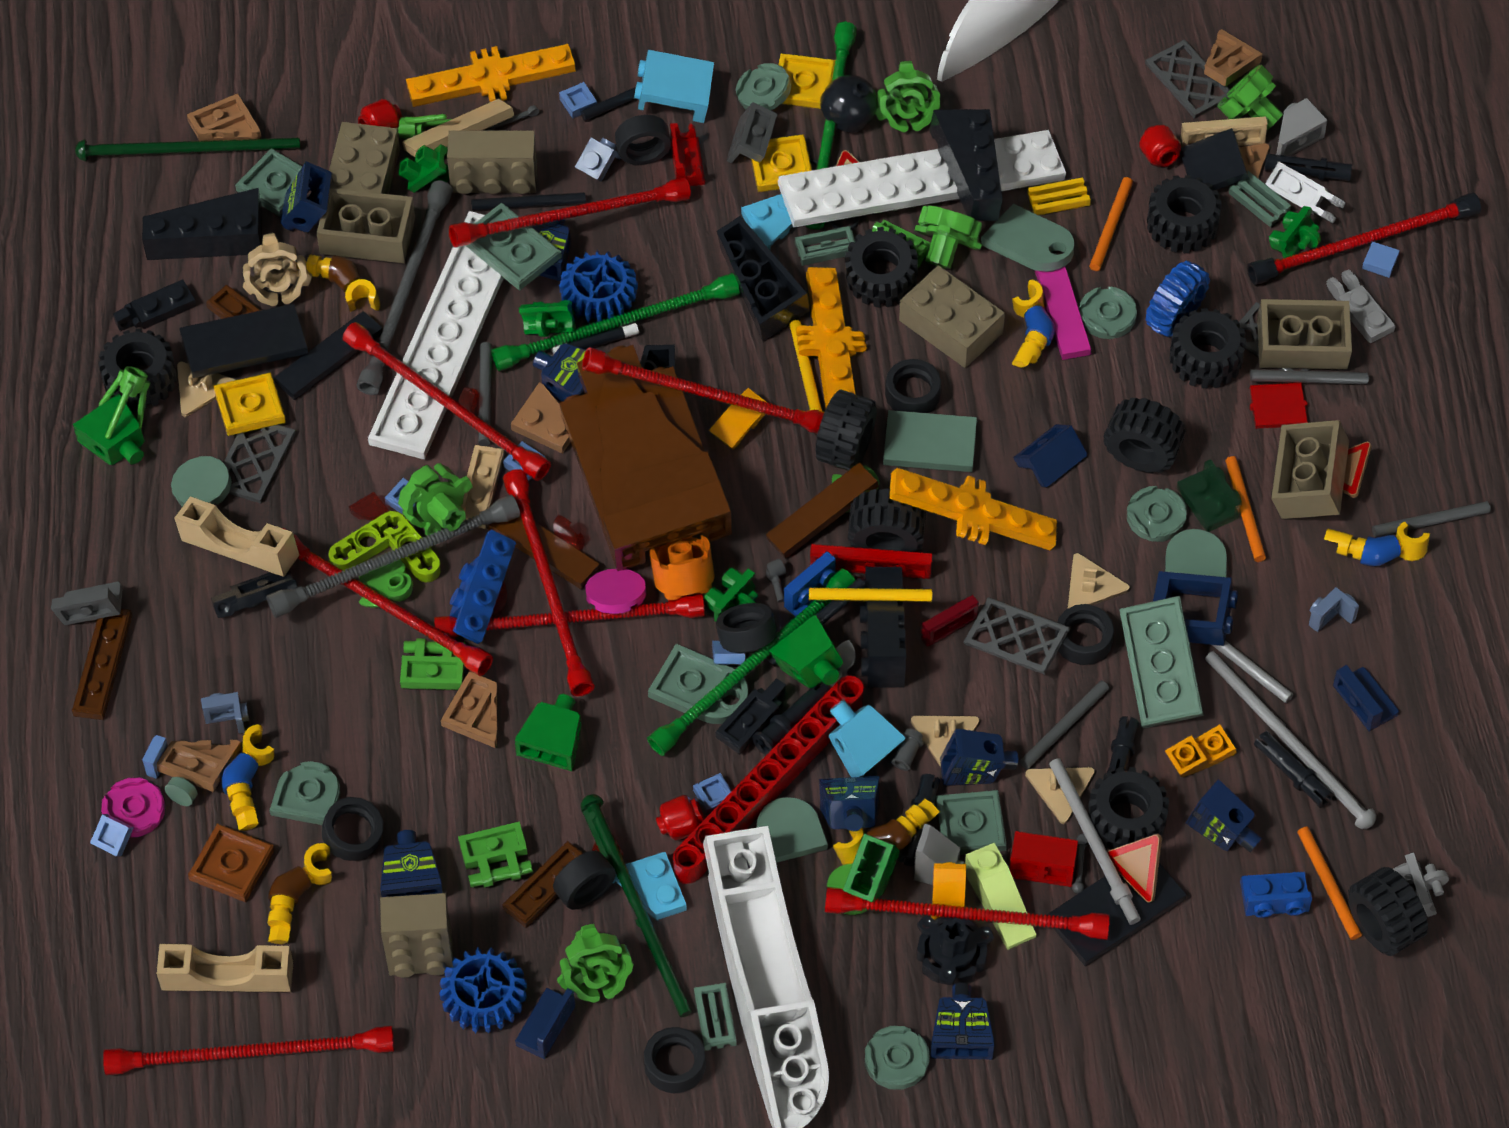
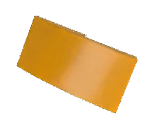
(737, 422)
(1202, 752)
(949, 885)

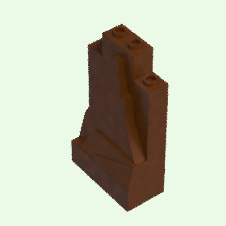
(643, 462)

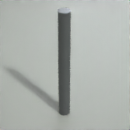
(1309, 376)
(485, 388)
(1432, 518)
(1064, 724)

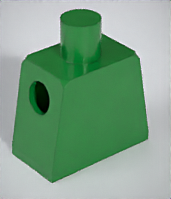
(125, 438)
(808, 655)
(551, 734)
(871, 868)

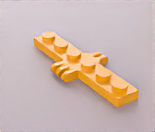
(490, 75)
(829, 336)
(973, 509)

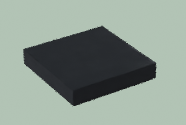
(1215, 160)

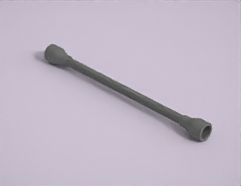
(438, 198)
(286, 600)

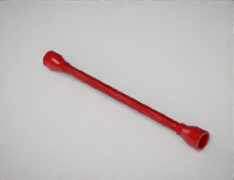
(466, 233)
(601, 363)
(531, 462)
(686, 606)
(472, 657)
(578, 676)
(1091, 925)
(121, 1061)

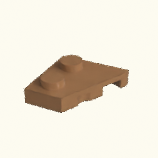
(1230, 59)
(542, 420)
(474, 710)
(198, 761)

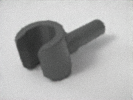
(775, 570)

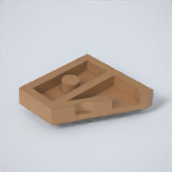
(224, 121)

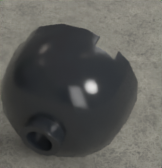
(849, 102)

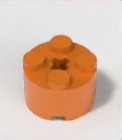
(683, 567)

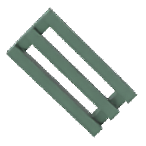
(1263, 196)
(826, 249)
(719, 1040)

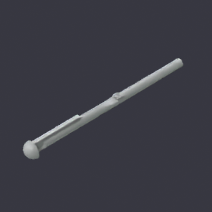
(1364, 817)

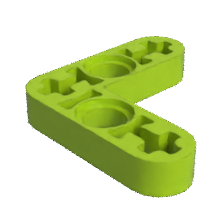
(392, 538)

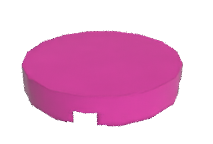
(615, 590)
(136, 804)

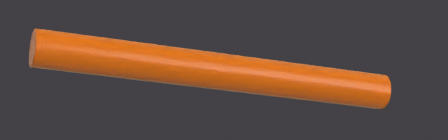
(1111, 224)
(1245, 509)
(1329, 883)

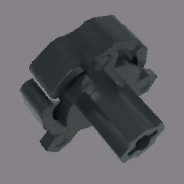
(952, 946)

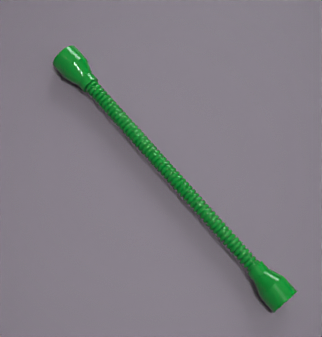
(844, 39)
(721, 288)
(666, 736)

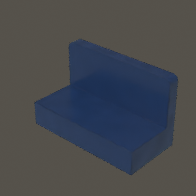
(1052, 454)
(1364, 697)
(546, 1022)

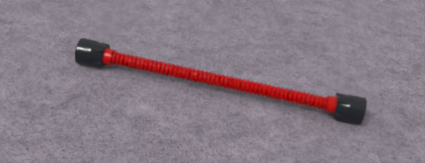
(1462, 207)

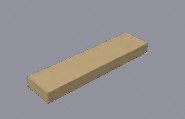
(475, 120)

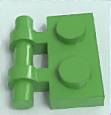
(430, 671)
(492, 846)

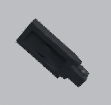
(155, 307)
(251, 593)
(751, 716)

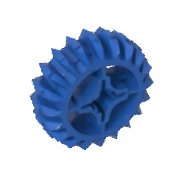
(604, 284)
(1177, 296)
(461, 982)

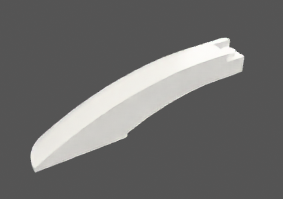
(985, 29)
(767, 976)

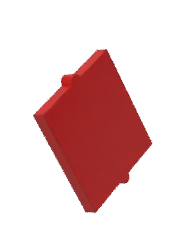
(1277, 405)

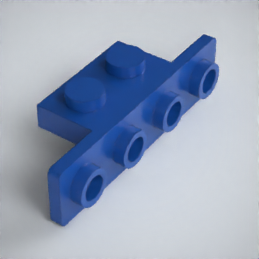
(480, 587)

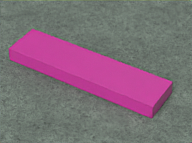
(1064, 313)

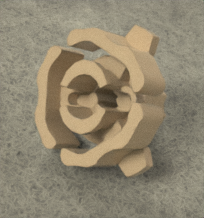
(275, 269)

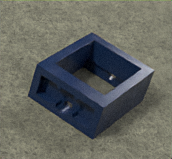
(1202, 631)

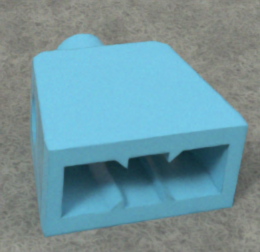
(862, 737)

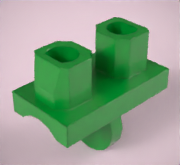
(427, 168)
(1298, 234)
(548, 318)
(739, 592)

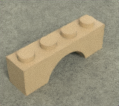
(208, 528)
(189, 969)

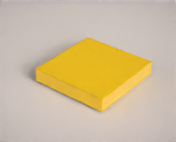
(808, 78)
(782, 157)
(249, 404)

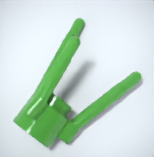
(415, 125)
(132, 382)

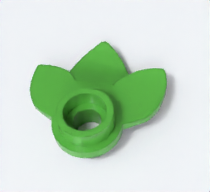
(389, 582)

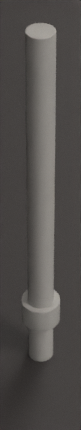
(1120, 892)

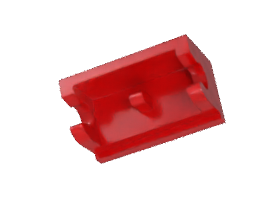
(686, 155)
(1043, 858)

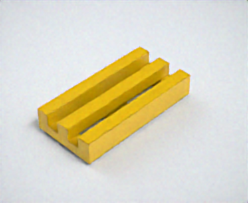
(1057, 192)

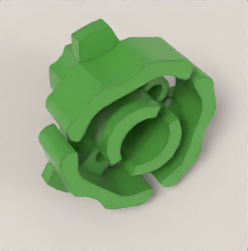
(906, 97)
(1251, 97)
(948, 231)
(436, 501)
(591, 961)

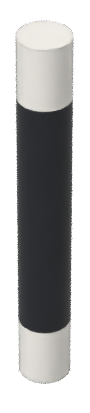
(604, 338)

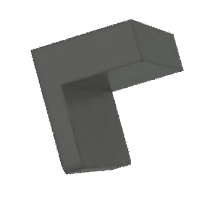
(752, 133)
(89, 603)

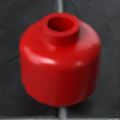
(380, 114)
(1160, 145)
(679, 817)

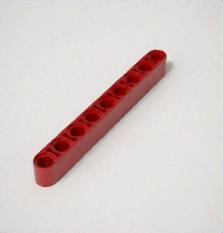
(771, 765)

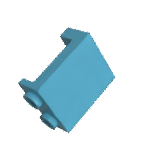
(675, 82)

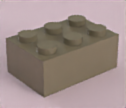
(365, 158)
(492, 161)
(366, 225)
(951, 316)
(1304, 334)
(1310, 469)
(416, 934)

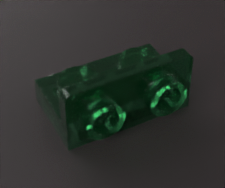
(1210, 497)

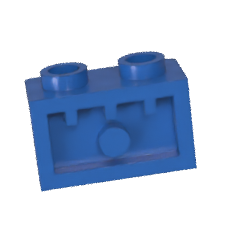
(815, 576)
(1275, 894)

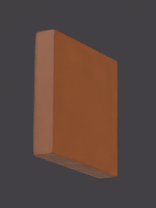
(231, 862)

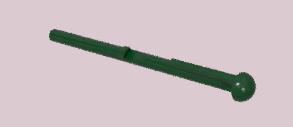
(83, 150)
(606, 843)

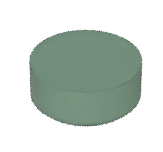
(181, 791)

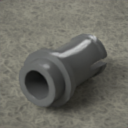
(907, 749)

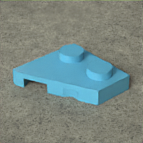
(768, 219)
(657, 886)

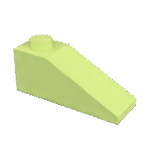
(997, 891)

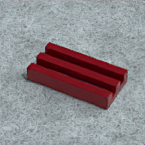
(950, 620)

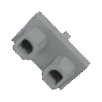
(1412, 873)

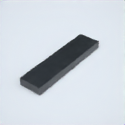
(323, 359)

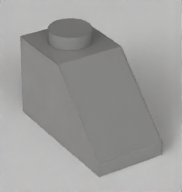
(1300, 127)
(932, 849)

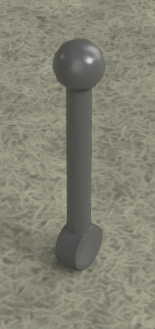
(532, 111)
(1078, 886)

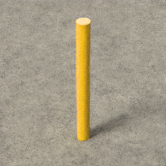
(806, 371)
(870, 594)

